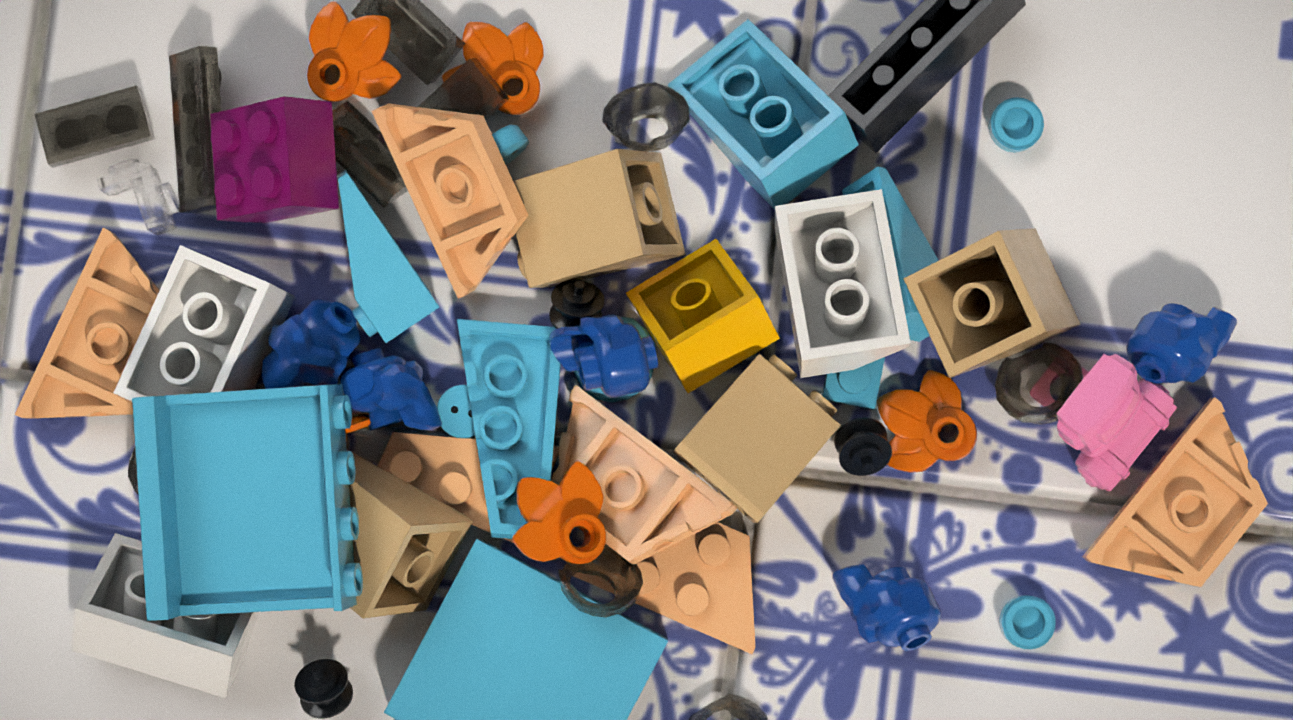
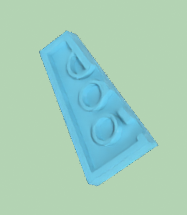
(513, 410)

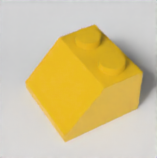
(703, 315)

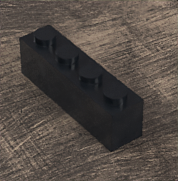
(917, 63)

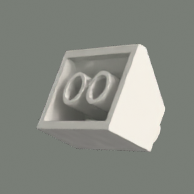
(840, 282)
(204, 331)
(186, 650)

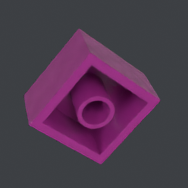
(274, 160)

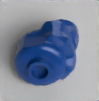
(1178, 343)
(311, 346)
(606, 354)
(389, 392)
(889, 605)

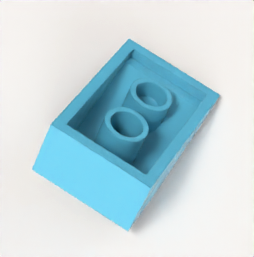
(765, 114)

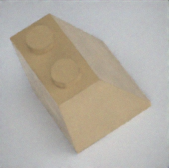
(596, 218)
(991, 300)
(758, 436)
(401, 542)

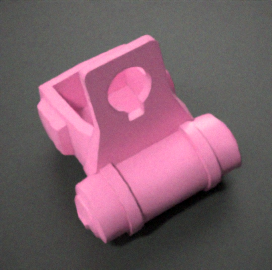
(1108, 418)

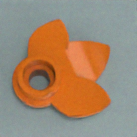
(357, 52)
(506, 59)
(919, 420)
(555, 511)

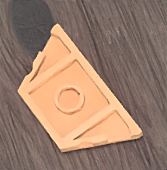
(455, 186)
(93, 338)
(646, 492)
(1186, 507)
(701, 585)

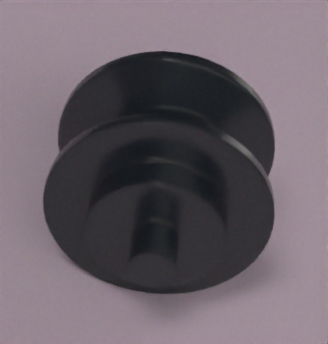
(575, 301)
(862, 446)
(323, 688)

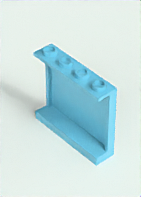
(246, 501)
(522, 651)

